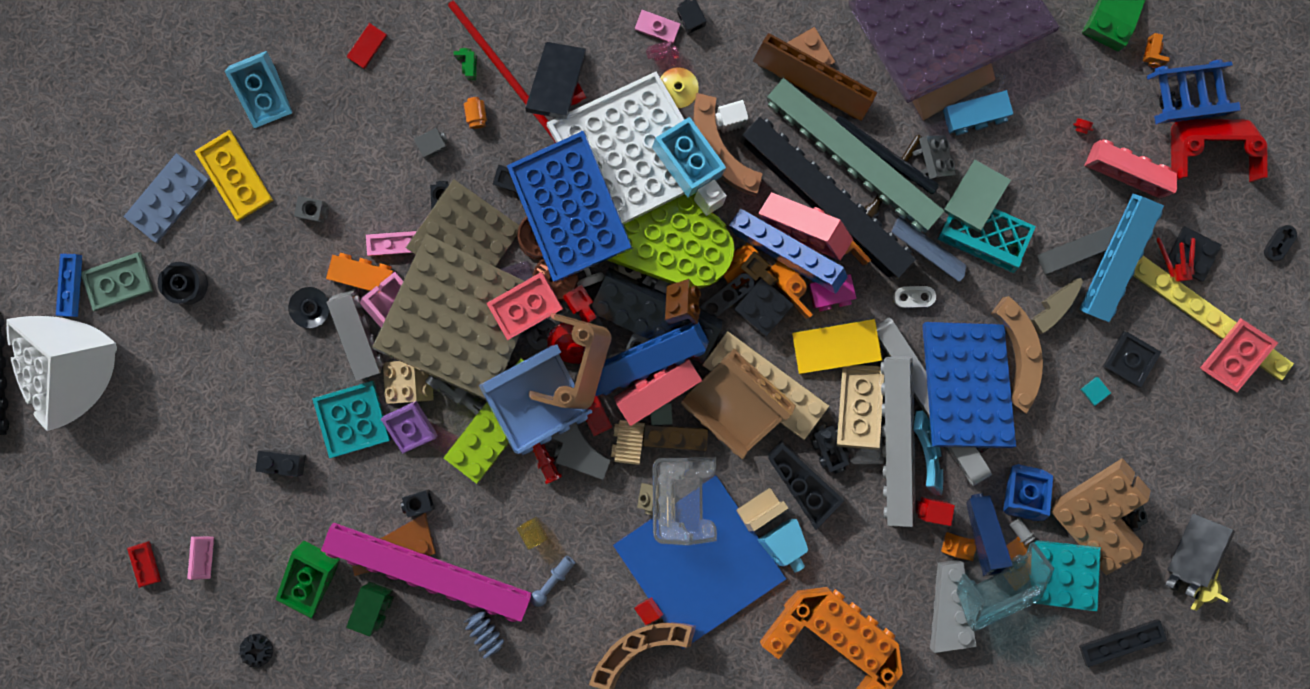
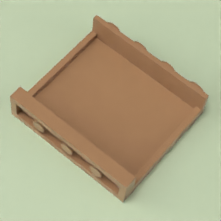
(737, 403)

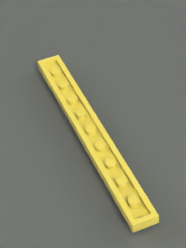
(1201, 310)

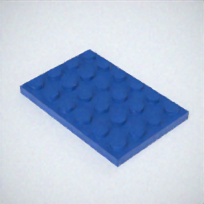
(569, 206)
(968, 385)

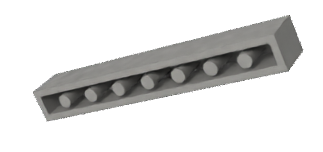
(899, 441)

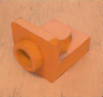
(1153, 49)

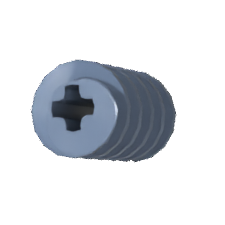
(484, 633)

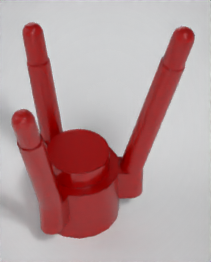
(1182, 271)

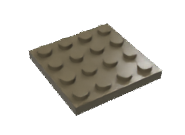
(468, 225)

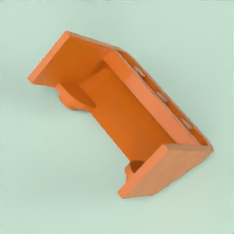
(794, 287)

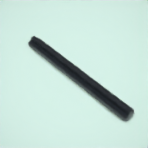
(890, 157)

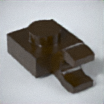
(758, 267)

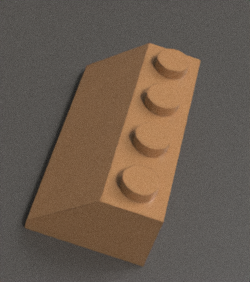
(953, 92)

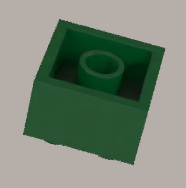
(369, 609)

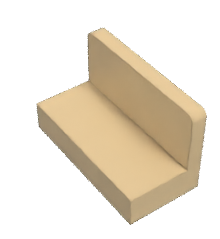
(761, 510)

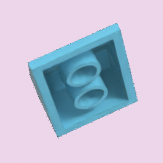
(259, 89)

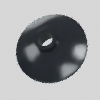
(299, 305)

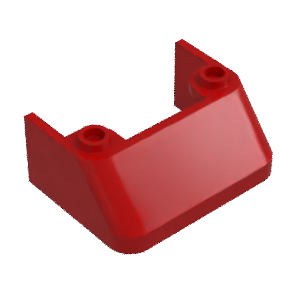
(1189, 139)

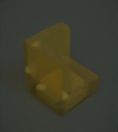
(532, 533)

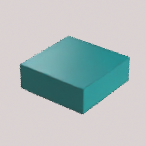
(1095, 391)

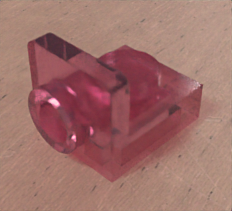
(660, 51)

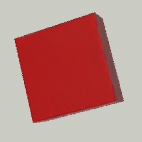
(648, 611)

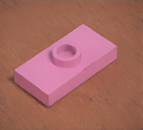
(657, 26)
(200, 557)

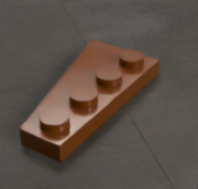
(413, 536)

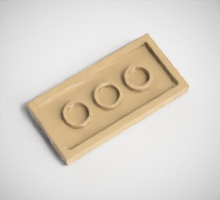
(860, 407)

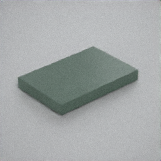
(977, 195)
(117, 281)

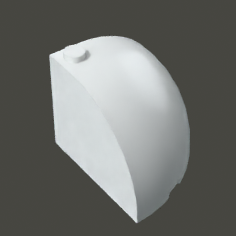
(60, 366)

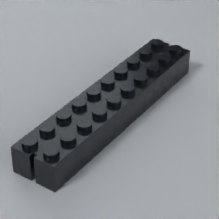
(820, 192)

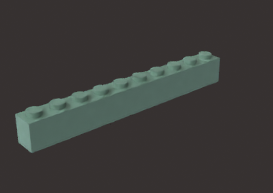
(854, 155)

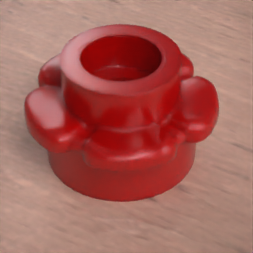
(1083, 125)

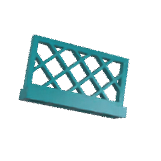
(983, 249)

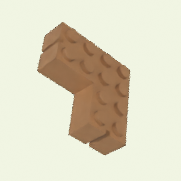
(1096, 510)

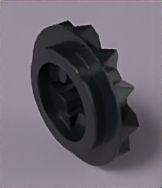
(532, 334)
(260, 642)

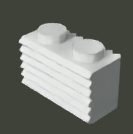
(731, 116)

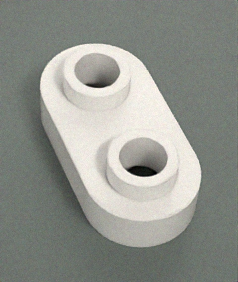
(914, 296)

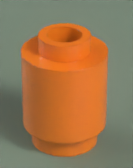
(475, 113)

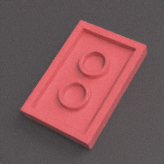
(524, 305)
(1239, 355)

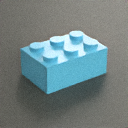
(688, 156)

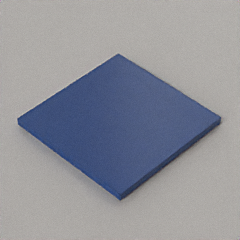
(703, 580)

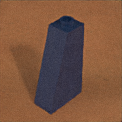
(988, 536)

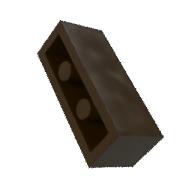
(675, 437)

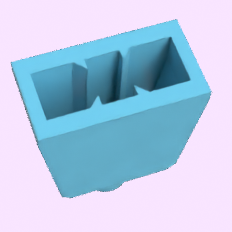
(786, 544)

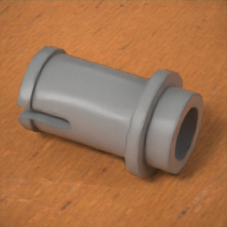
(1022, 531)

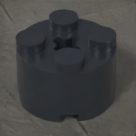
(177, 272)

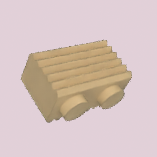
(628, 442)

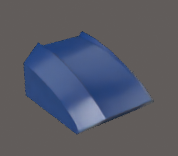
(1028, 493)

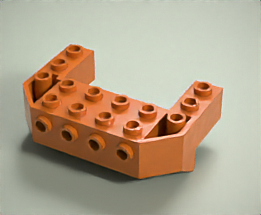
(843, 629)

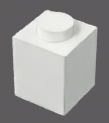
(710, 197)

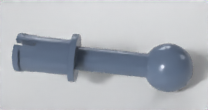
(538, 597)

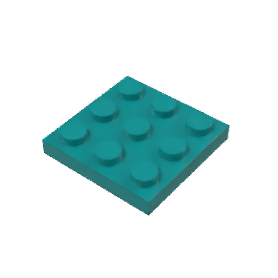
(351, 419)
(1074, 575)

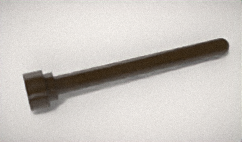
(873, 209)

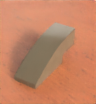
(1056, 306)

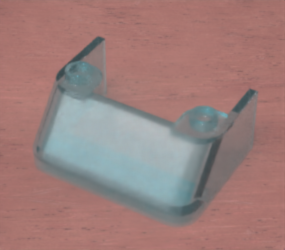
(1007, 591)

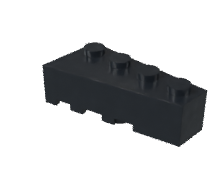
(812, 491)

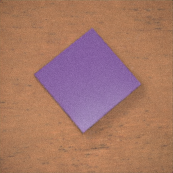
(409, 427)

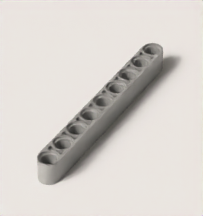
(896, 346)

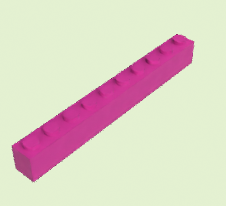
(426, 572)

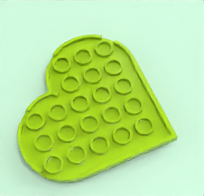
(678, 244)

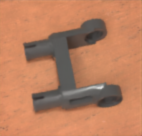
(458, 396)

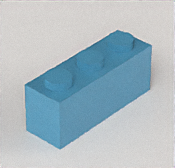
(978, 113)

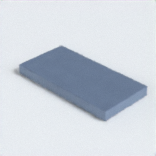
(929, 249)

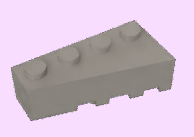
(355, 334)
(949, 623)

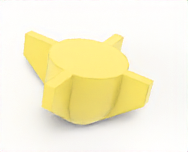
(1210, 595)

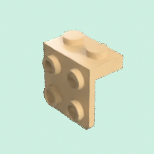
(405, 383)

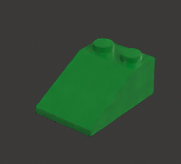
(1113, 22)
(306, 579)

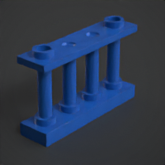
(1187, 111)

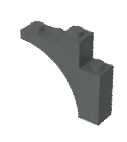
(578, 452)

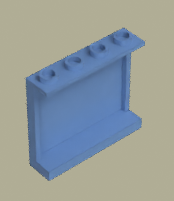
(524, 419)

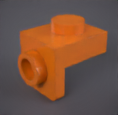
(959, 546)

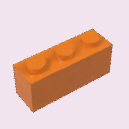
(356, 273)

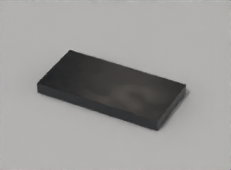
(556, 80)

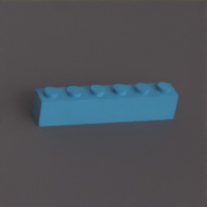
(1121, 257)

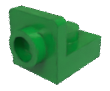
(469, 67)

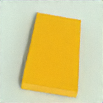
(233, 175)
(837, 346)

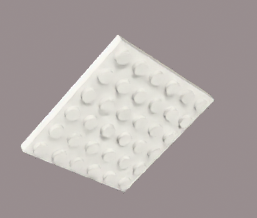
(622, 136)

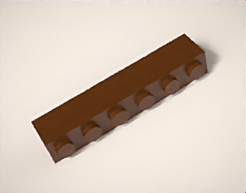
(814, 77)

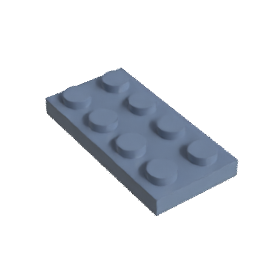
(166, 198)

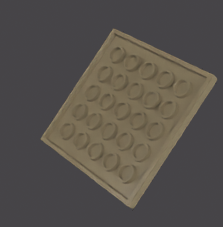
(444, 320)

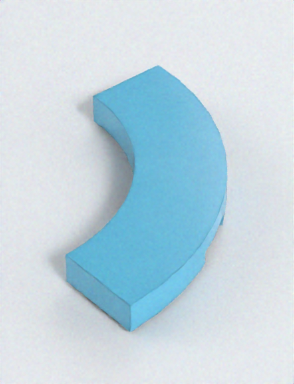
(934, 473)

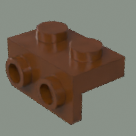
(682, 302)

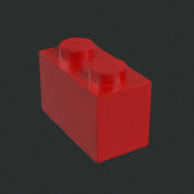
(935, 511)

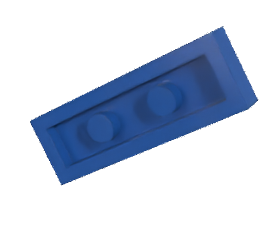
(69, 285)

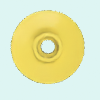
(689, 83)

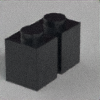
(280, 462)

